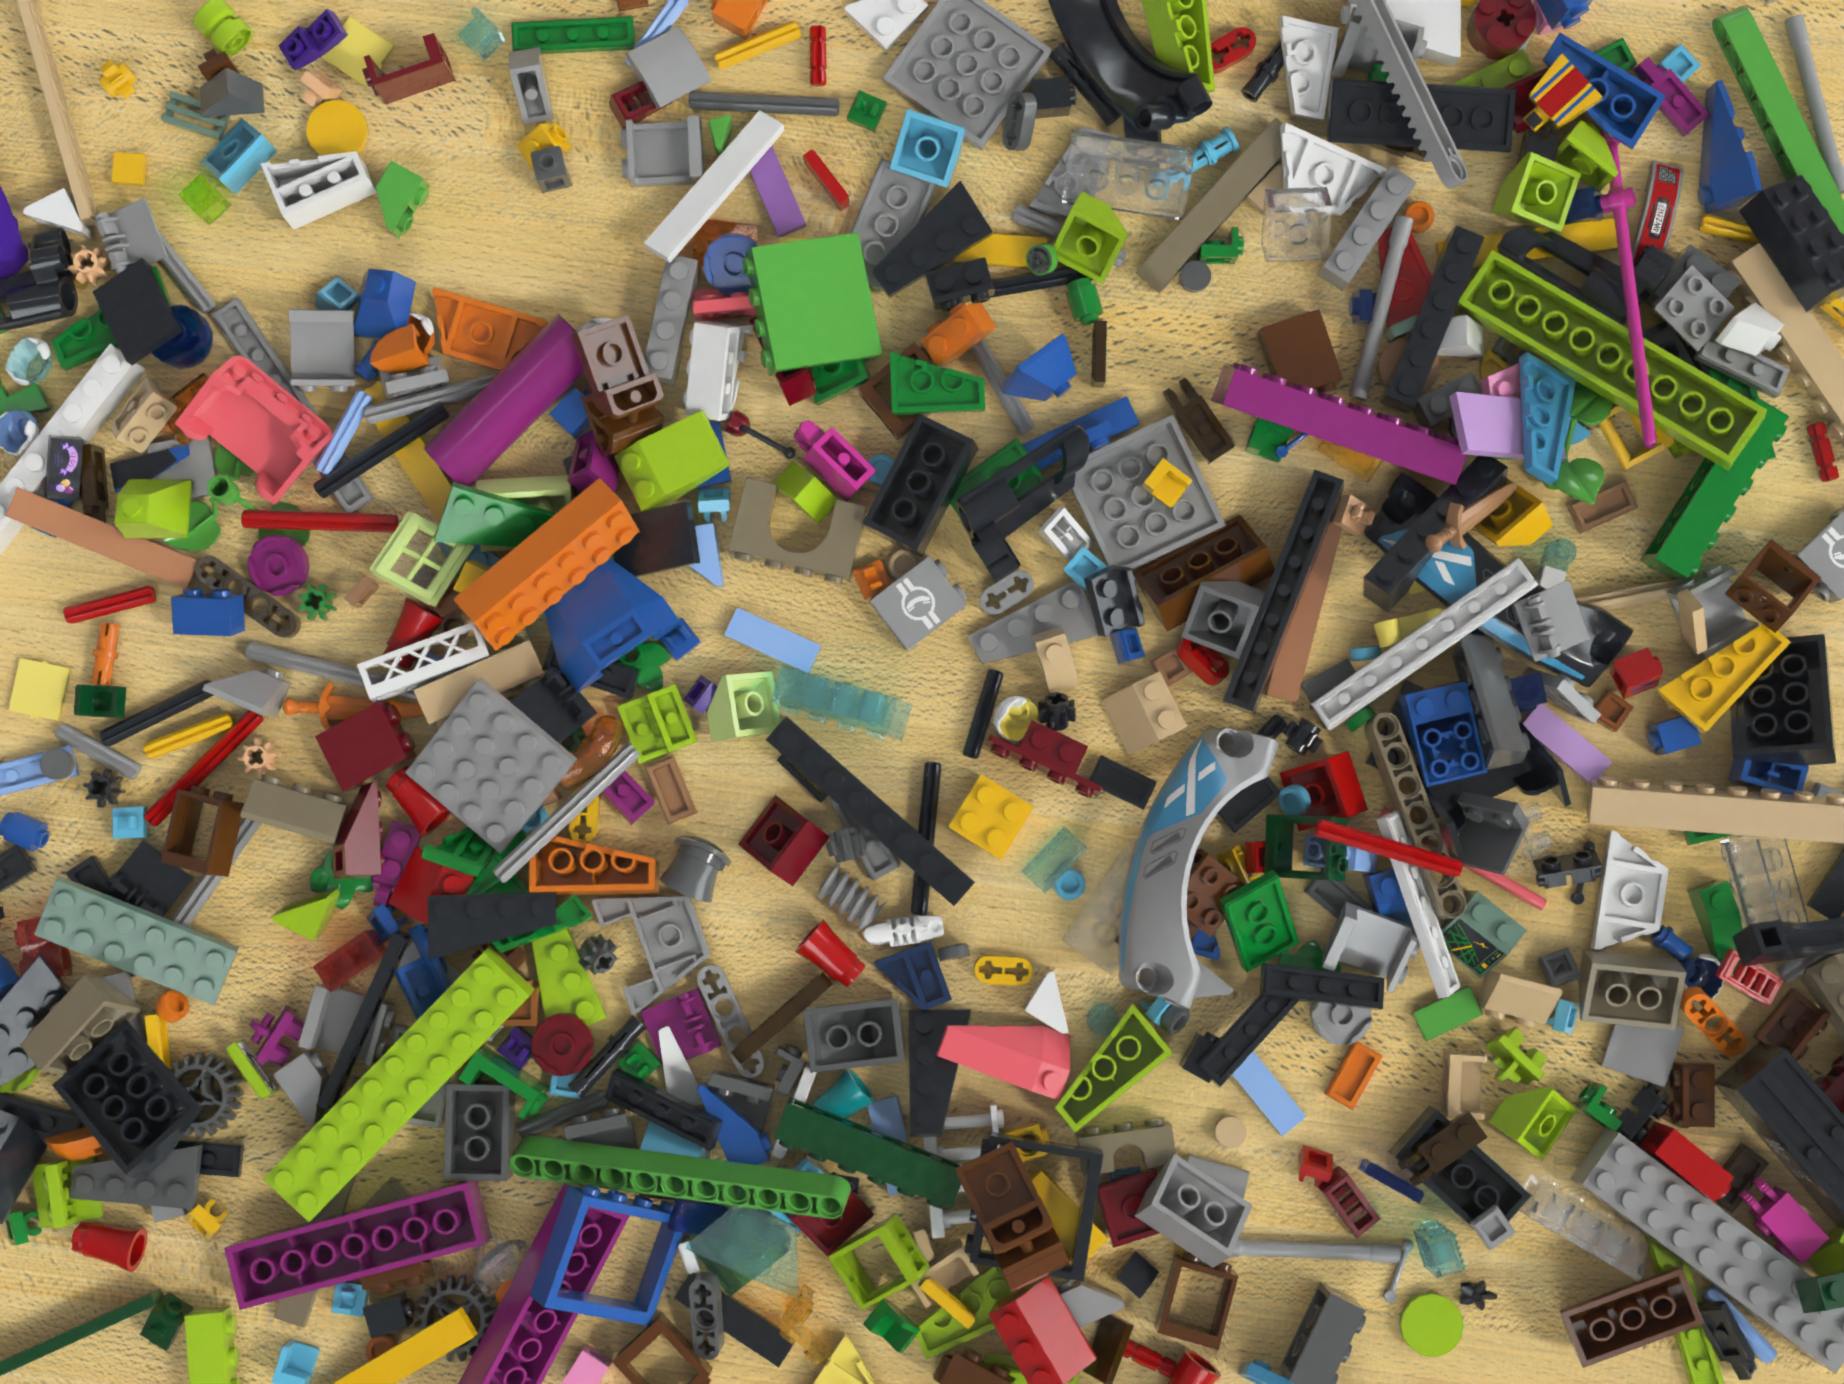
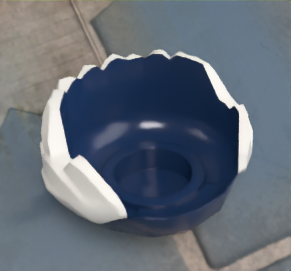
(1701, 974)

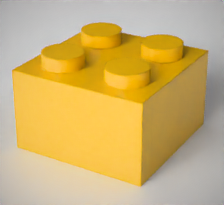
(990, 817)

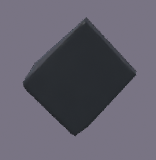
(1137, 1274)

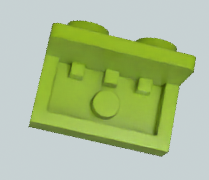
(53, 1199)

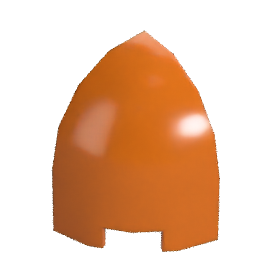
(399, 351)
(75, 1145)

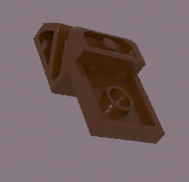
(620, 383)
(1207, 885)
(1012, 1216)

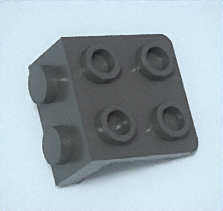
(610, 1129)

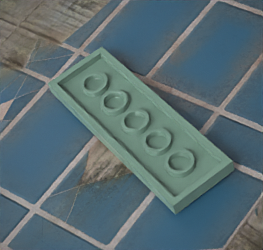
(136, 940)

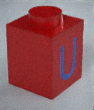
(1636, 673)

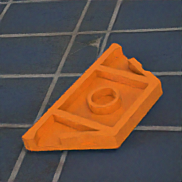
(482, 331)

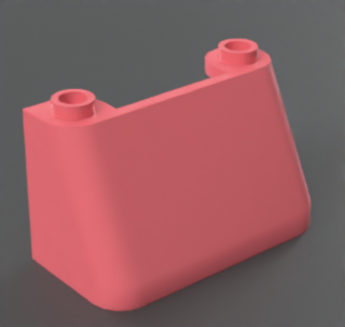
(257, 425)

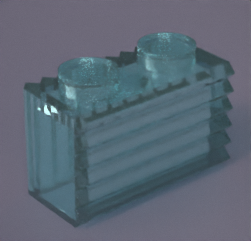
(1439, 1248)

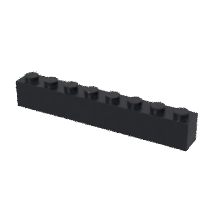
(1284, 592)
(870, 811)

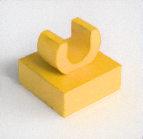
(204, 1222)

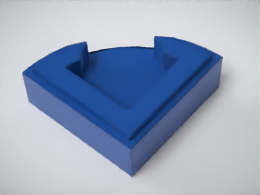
(1205, 945)

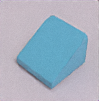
(336, 296)

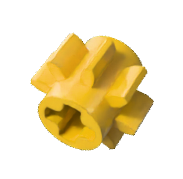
(117, 79)

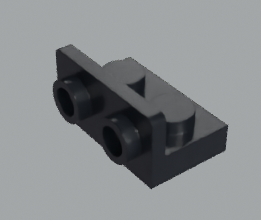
(960, 284)
(1114, 599)

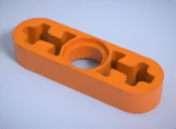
(1714, 1033)

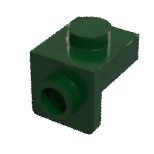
(100, 701)
(165, 1321)

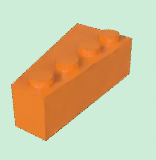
(589, 869)

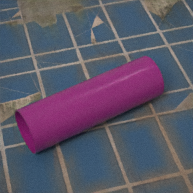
(508, 404)

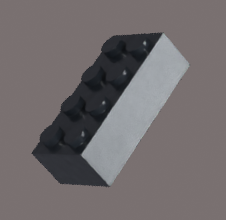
(1799, 240)
(920, 485)
(1468, 1183)

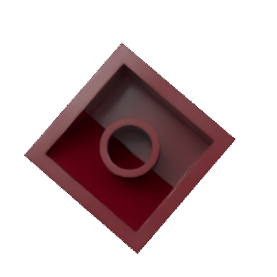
(783, 840)

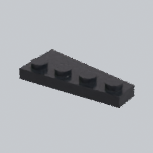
(930, 1075)

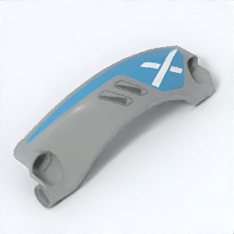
(1154, 902)

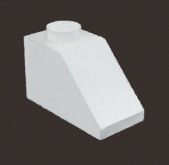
(1751, 331)

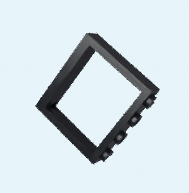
(1094, 1158)

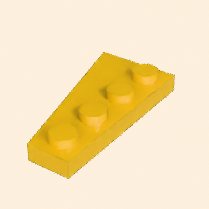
(1720, 680)

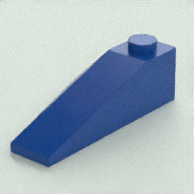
(1626, 100)
(1726, 171)

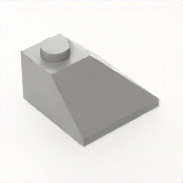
(253, 690)

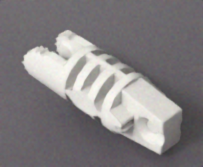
(905, 930)

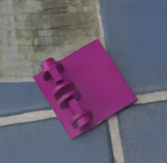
(688, 1022)

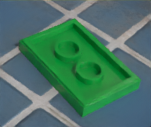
(994, 464)
(1259, 921)

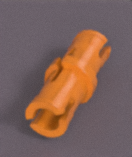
(105, 654)

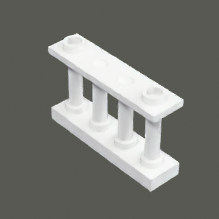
(942, 1217)

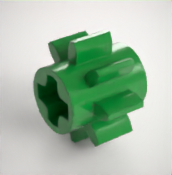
(309, 599)

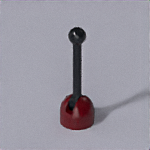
(740, 425)

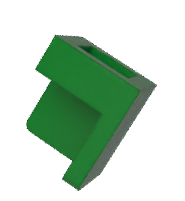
(1266, 438)
(892, 1324)

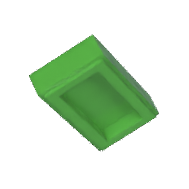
(1447, 1013)

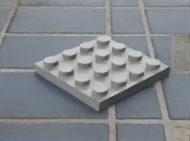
(967, 66)
(1126, 518)
(491, 765)

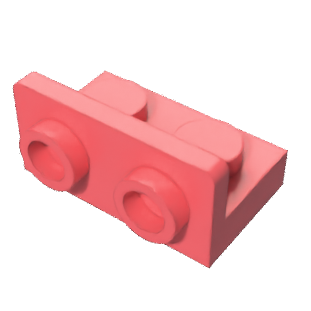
(714, 305)

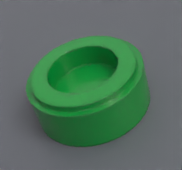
(1359, 718)

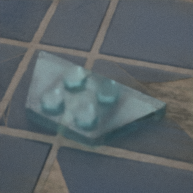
(754, 1246)

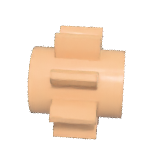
(93, 258)
(267, 755)

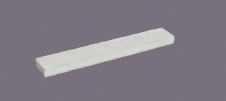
(714, 186)
(1421, 911)

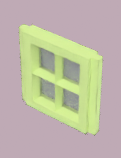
(414, 554)

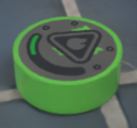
(1041, 259)

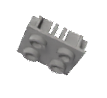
(130, 235)
(1693, 308)
(1551, 621)

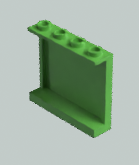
(812, 303)

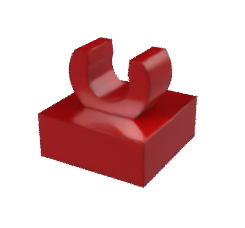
(1315, 1164)

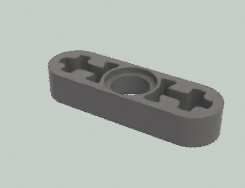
(699, 1326)

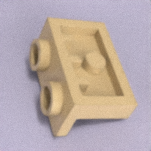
(142, 416)

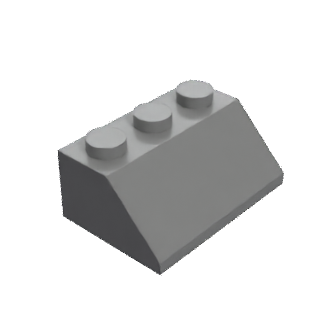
(1194, 1211)

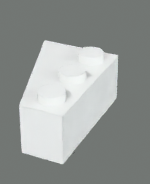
(318, 186)
(714, 366)

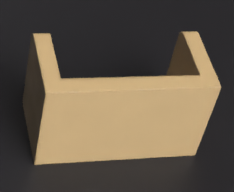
(1461, 1084)
(947, 1270)

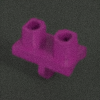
(270, 1048)

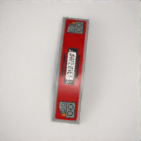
(1659, 207)

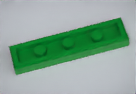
(574, 35)

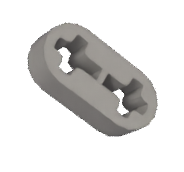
(1010, 599)

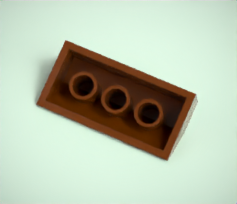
(1223, 555)
(1631, 1316)

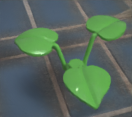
(1581, 476)
(203, 528)

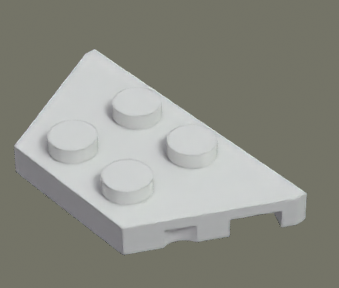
(1318, 163)
(1629, 894)

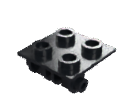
(555, 705)
(147, 881)

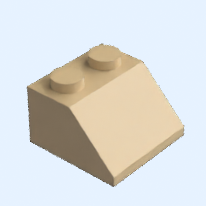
(1144, 713)
(1517, 997)

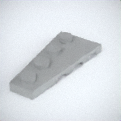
(1013, 633)

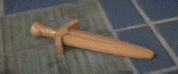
(1461, 519)

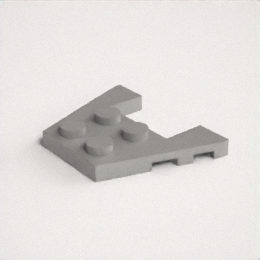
(668, 936)

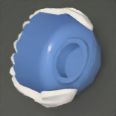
(17, 431)

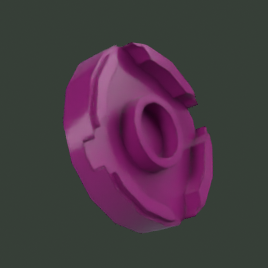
(278, 564)

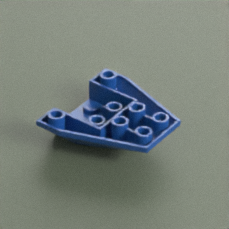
(604, 621)

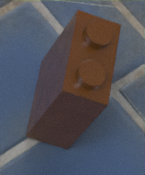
(1301, 352)

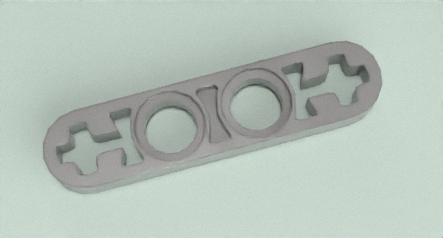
(727, 1022)

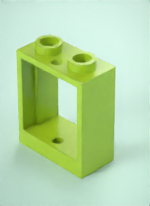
(901, 1248)

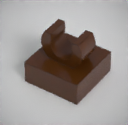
(215, 64)

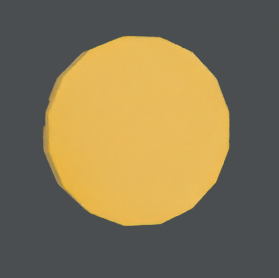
(337, 128)

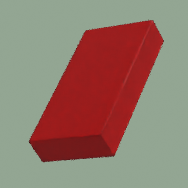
(826, 179)

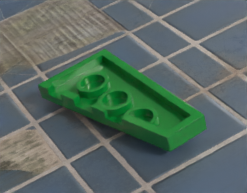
(90, 336)

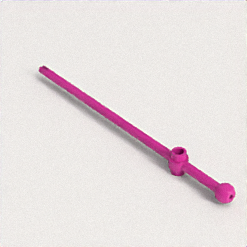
(1618, 202)

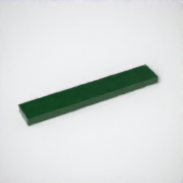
(80, 1331)

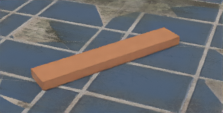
(101, 538)
(1293, 656)

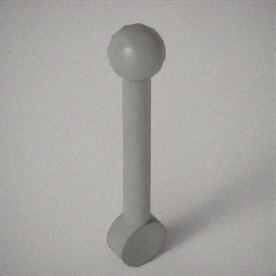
(1390, 1295)

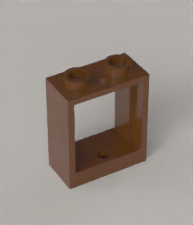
(880, 407)
(1771, 563)
(184, 826)
(1190, 1332)
(675, 1337)

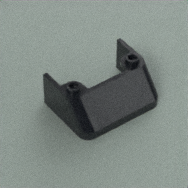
(1532, 777)

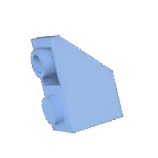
(1357, 859)

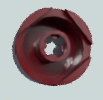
(1495, 38)

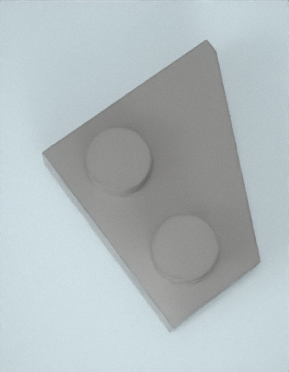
(1562, 692)

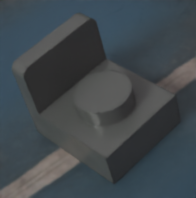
(550, 169)
(788, 1074)

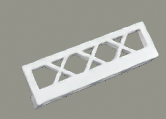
(422, 675)

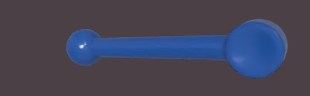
(1282, 451)

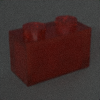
(350, 960)

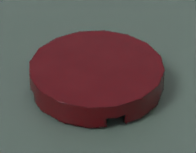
(562, 1044)

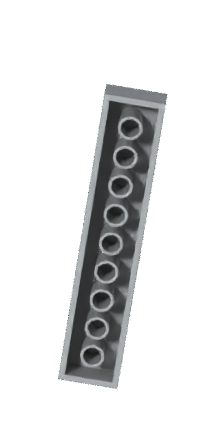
(1710, 1244)

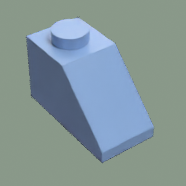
(709, 555)

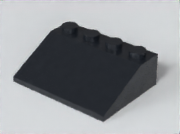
(1788, 709)
(129, 1101)

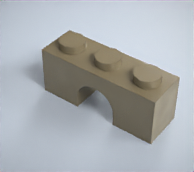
(1153, 1139)

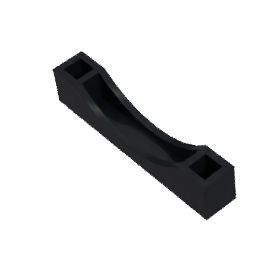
(1432, 320)
(1404, 561)
(1788, 940)

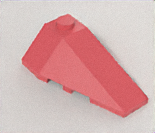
(1020, 1055)

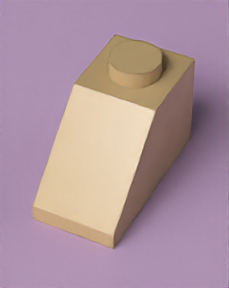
(1055, 660)

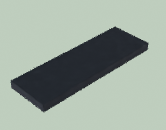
(1370, 115)

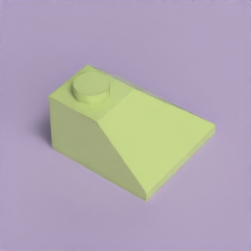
(743, 707)

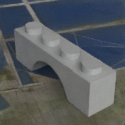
(1367, 228)
(670, 316)

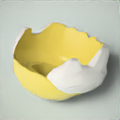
(1014, 717)

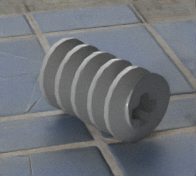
(850, 898)

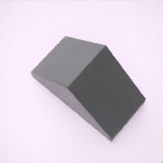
(231, 95)

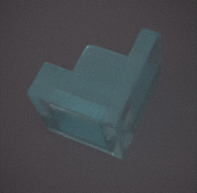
(481, 35)

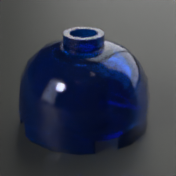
(191, 345)

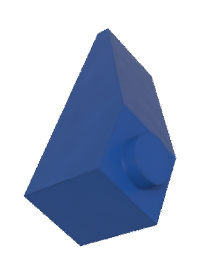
(738, 1134)

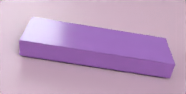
(777, 194)

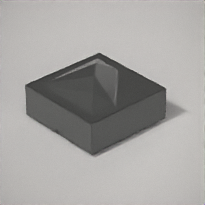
(1559, 967)

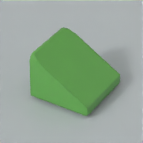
(721, 130)

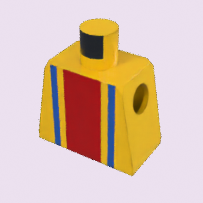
(1561, 96)

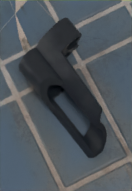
(1604, 280)
(47, 289)
(994, 512)

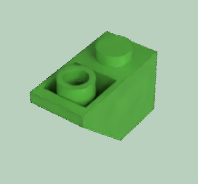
(399, 196)

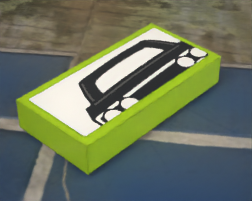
(251, 1069)

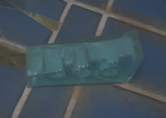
(841, 703)

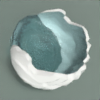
(29, 361)

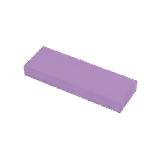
(1566, 743)

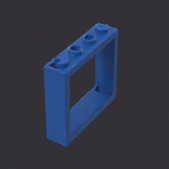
(562, 1242)

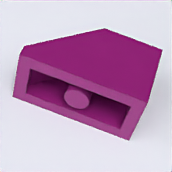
(590, 465)

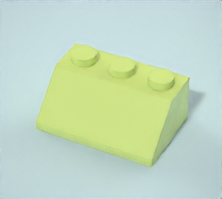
(542, 492)

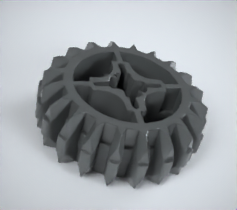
(205, 1081)
(475, 1296)

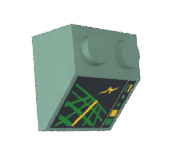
(1481, 934)

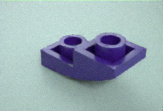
(309, 44)

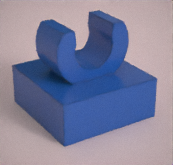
(680, 640)
(383, 922)

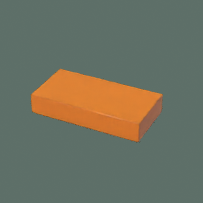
(1353, 1075)

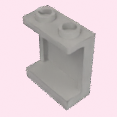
(663, 153)

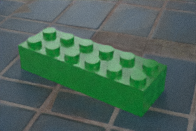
(1710, 502)

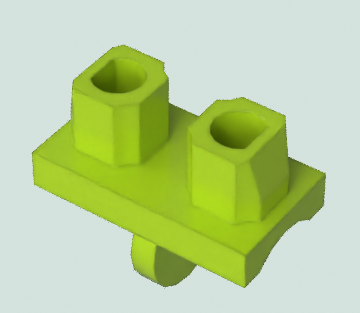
(1512, 1061)

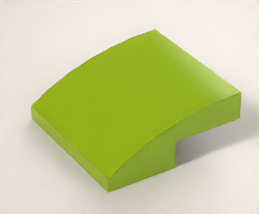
(657, 723)

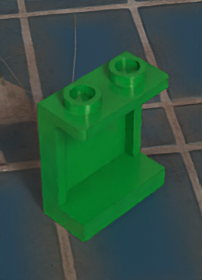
(509, 1075)

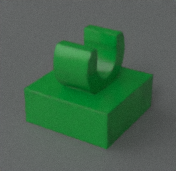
(866, 111)
(639, 1061)
(17, 1227)

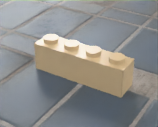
(503, 671)

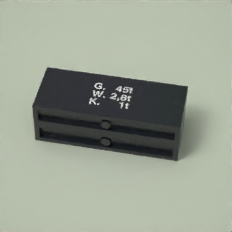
(1792, 1121)

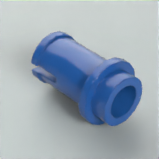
(364, 368)
(1672, 943)

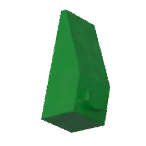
(1717, 916)

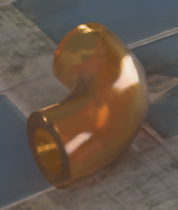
(595, 750)

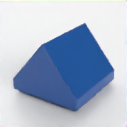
(1127, 645)

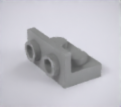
(414, 381)

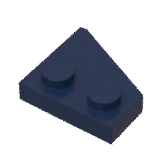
(917, 975)

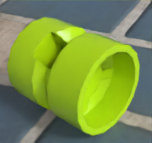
(218, 22)

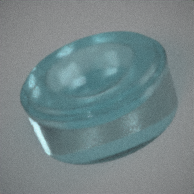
(1102, 1019)

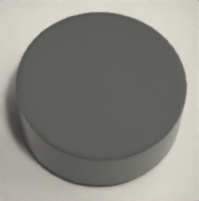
(1195, 276)
(57, 764)
(953, 952)
(1174, 1019)

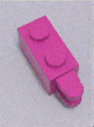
(833, 459)
(1784, 1221)

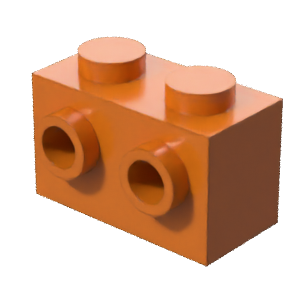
(958, 333)

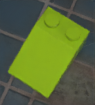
(672, 461)

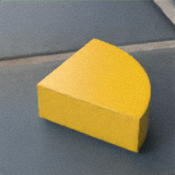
(1491, 364)

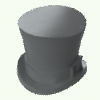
(695, 868)

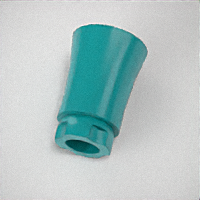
(845, 1096)

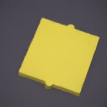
(350, 52)
(39, 689)

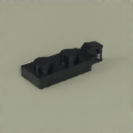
(1727, 1338)

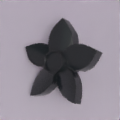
(1476, 1294)

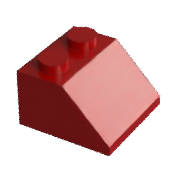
(1331, 787)
(425, 879)

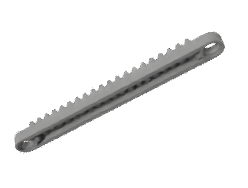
(1412, 91)

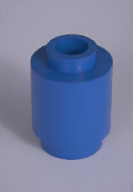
(24, 831)

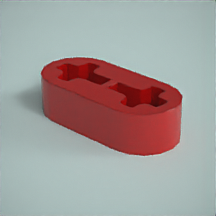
(1232, 55)
(1202, 660)

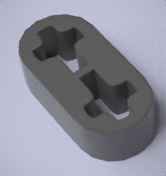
(1019, 121)

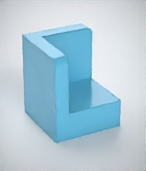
(295, 1363)

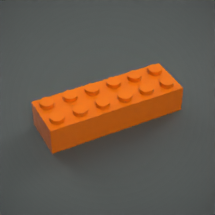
(547, 564)

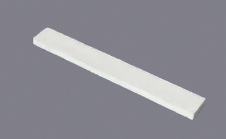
(1424, 644)

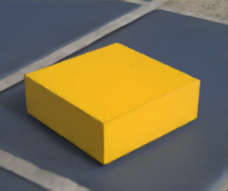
(129, 169)

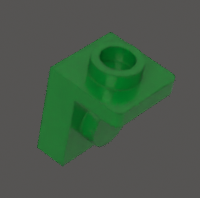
(1217, 253)
(1601, 1112)

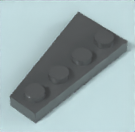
(169, 1185)

